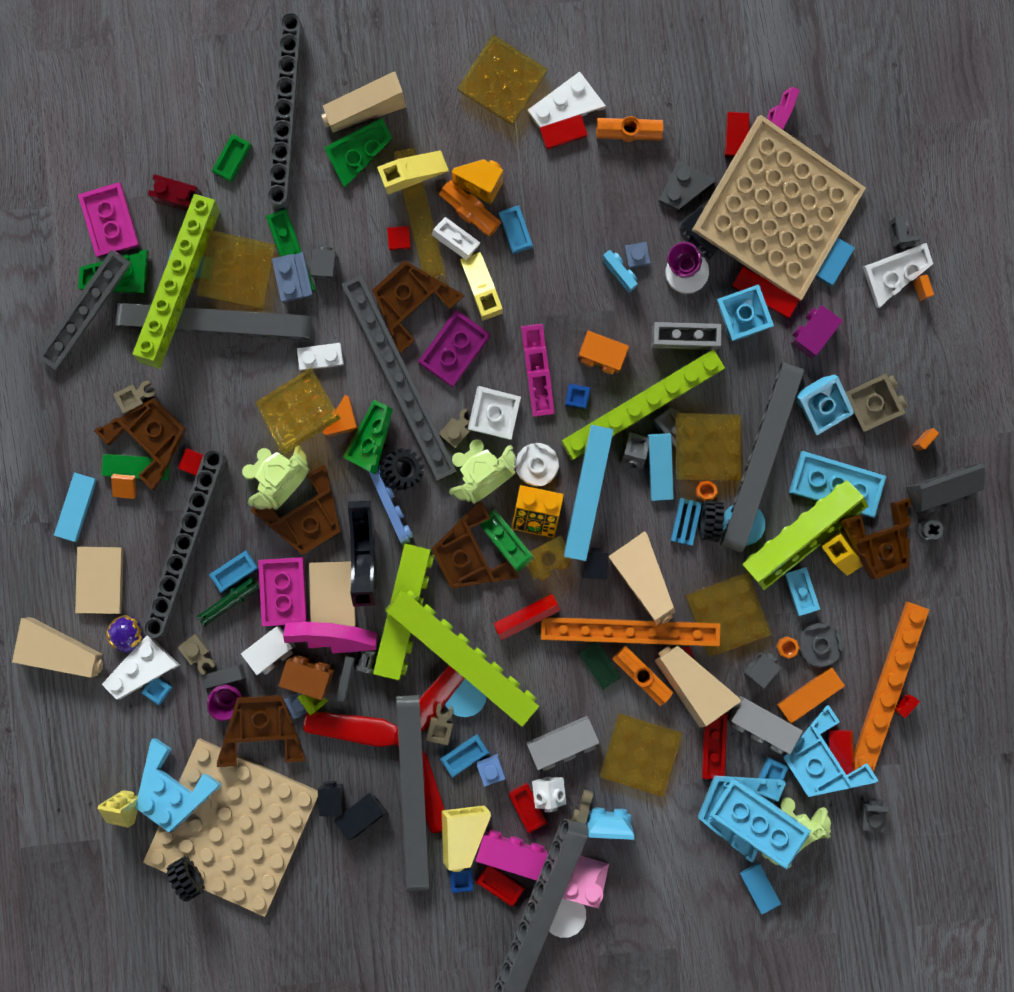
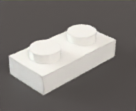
(455, 238)
(320, 356)

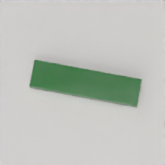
(285, 236)

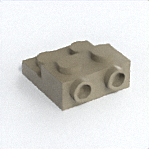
(877, 401)

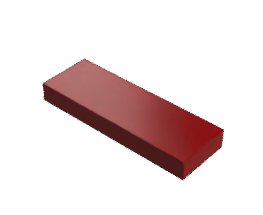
(774, 297)
(527, 616)
(714, 748)

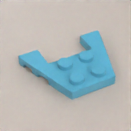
(817, 766)
(766, 787)
(165, 798)

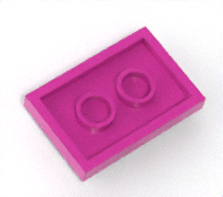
(108, 220)
(282, 591)

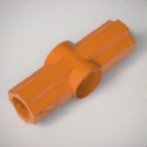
(614, 129)
(469, 208)
(632, 665)

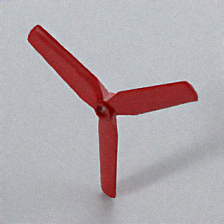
(381, 733)

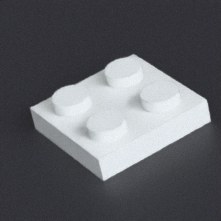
(494, 413)

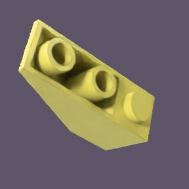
(411, 170)
(482, 286)
(120, 809)

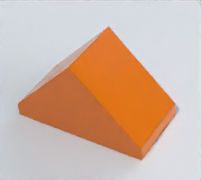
(348, 419)

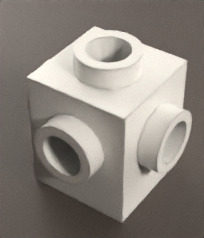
(549, 793)

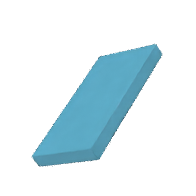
(818, 476)
(760, 823)

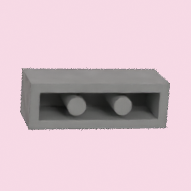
(686, 336)
(764, 726)
(563, 743)

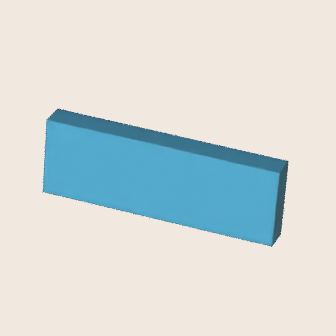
(660, 467)
(75, 507)

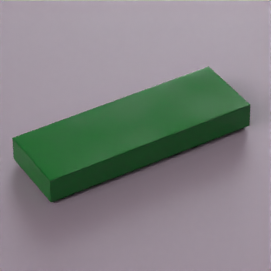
(127, 465)
(507, 541)

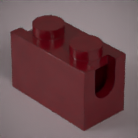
(172, 192)

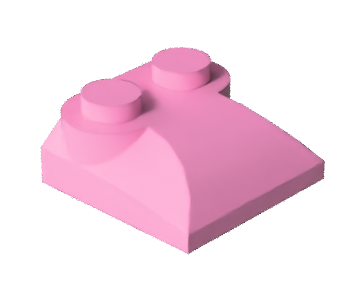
(587, 882)

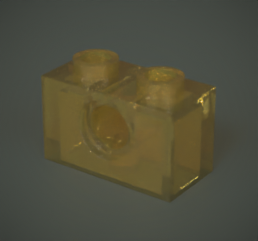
(556, 547)

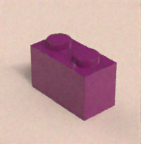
(816, 331)

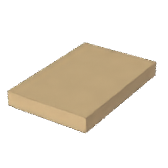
(99, 580)
(331, 593)

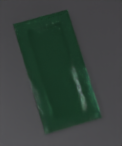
(599, 665)

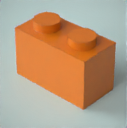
(602, 352)

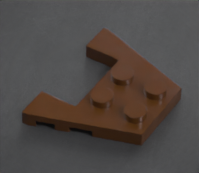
(403, 293)
(154, 430)
(309, 523)
(885, 549)
(461, 556)
(260, 720)

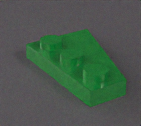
(357, 150)
(132, 282)
(370, 437)

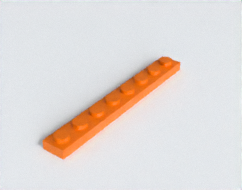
(630, 631)
(890, 685)

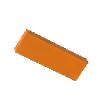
(810, 695)

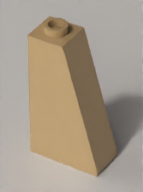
(365, 103)
(642, 574)
(52, 650)
(697, 688)

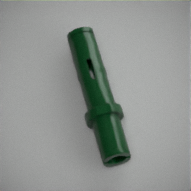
(235, 596)

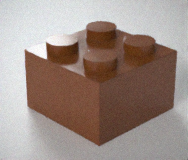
(307, 677)

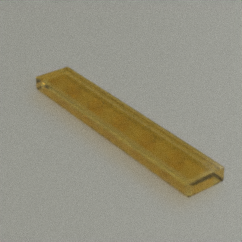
(422, 223)

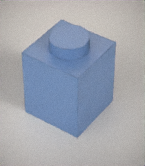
(491, 770)

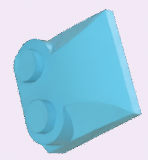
(744, 313)
(824, 403)
(609, 824)

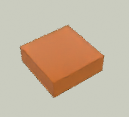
(923, 287)
(925, 439)
(123, 486)

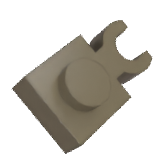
(132, 397)
(455, 430)
(195, 651)
(440, 727)
(583, 810)

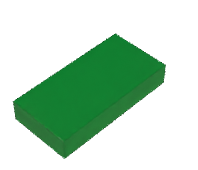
(231, 158)

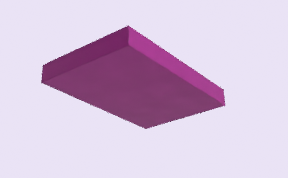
(454, 348)

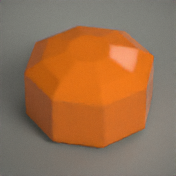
(706, 491)
(787, 647)

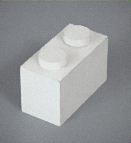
(267, 651)

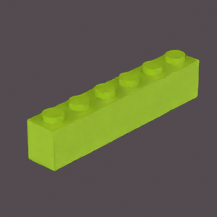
(804, 534)
(396, 638)

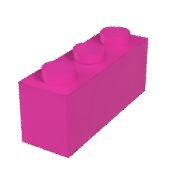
(511, 854)

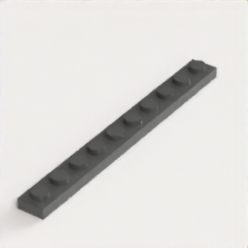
(399, 378)

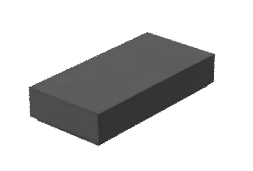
(346, 678)

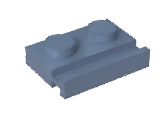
(292, 277)

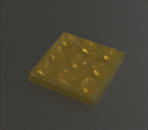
(502, 79)
(236, 269)
(297, 410)
(708, 447)
(736, 609)
(640, 754)

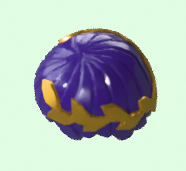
(124, 633)

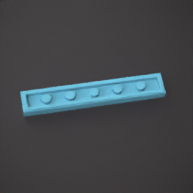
(588, 492)

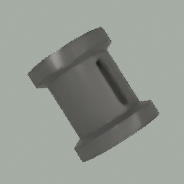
(923, 529)
(362, 666)

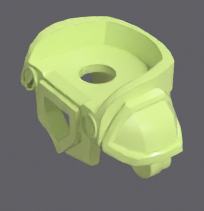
(482, 471)
(276, 476)
(819, 824)

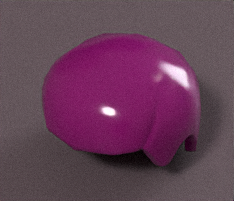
(684, 259)
(222, 701)

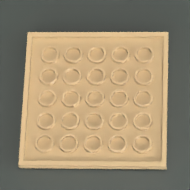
(779, 208)
(241, 832)

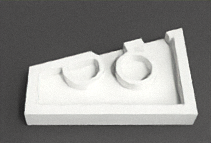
(566, 101)
(894, 272)
(138, 668)

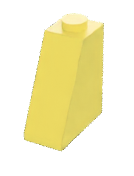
(462, 835)

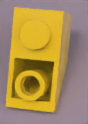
(842, 553)

